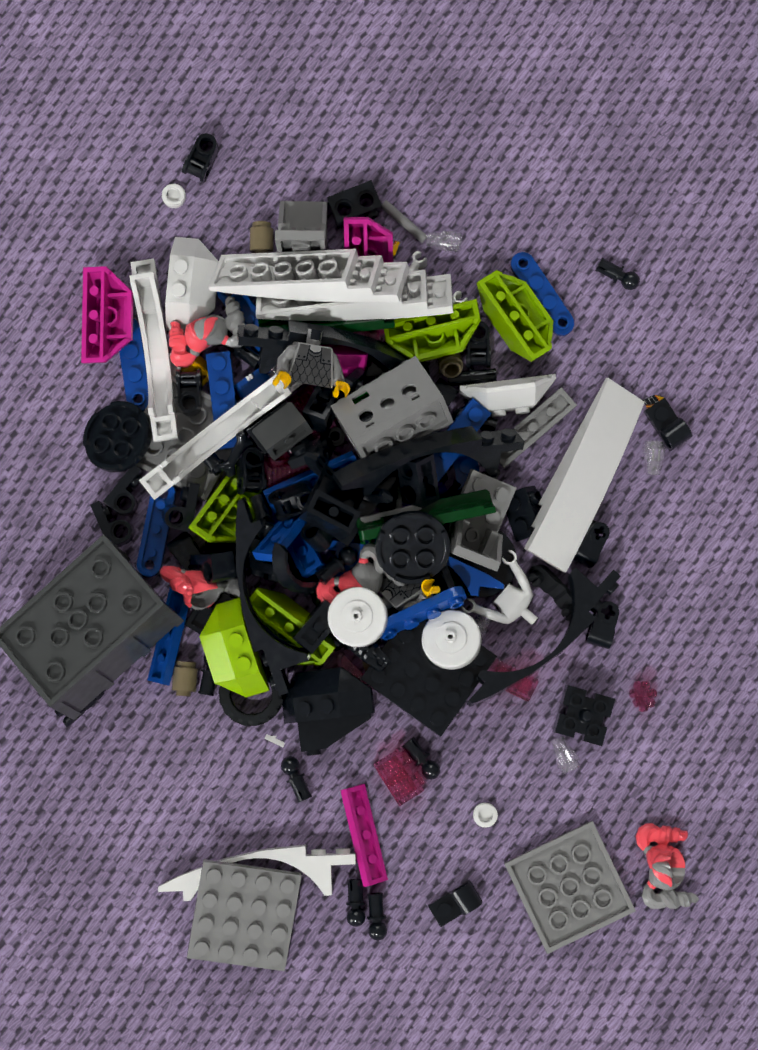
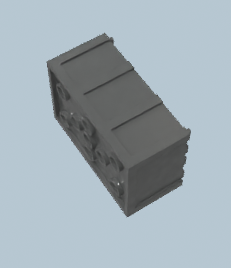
(86, 628)

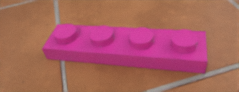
(364, 835)

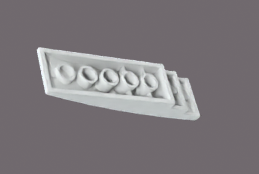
(311, 276)
(419, 298)
(584, 476)

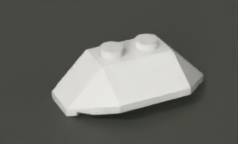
(188, 282)
(509, 395)

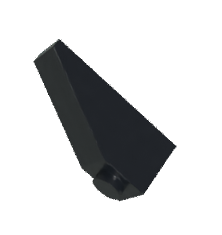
(323, 733)

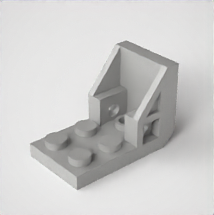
(302, 226)
(478, 536)

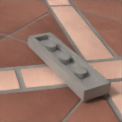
(540, 422)

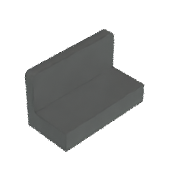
(282, 430)

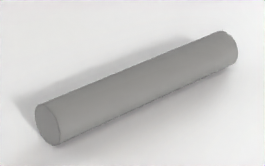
(404, 221)

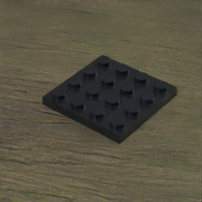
(421, 687)

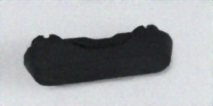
(544, 578)

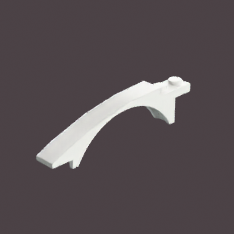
(155, 345)
(215, 436)
(314, 865)

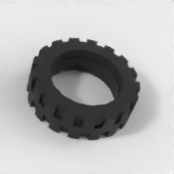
(251, 719)

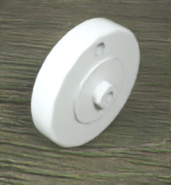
(357, 617)
(451, 639)

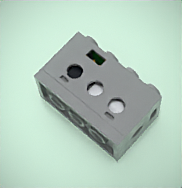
(392, 409)

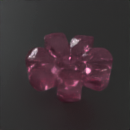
(643, 695)

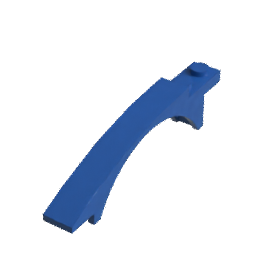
(470, 576)

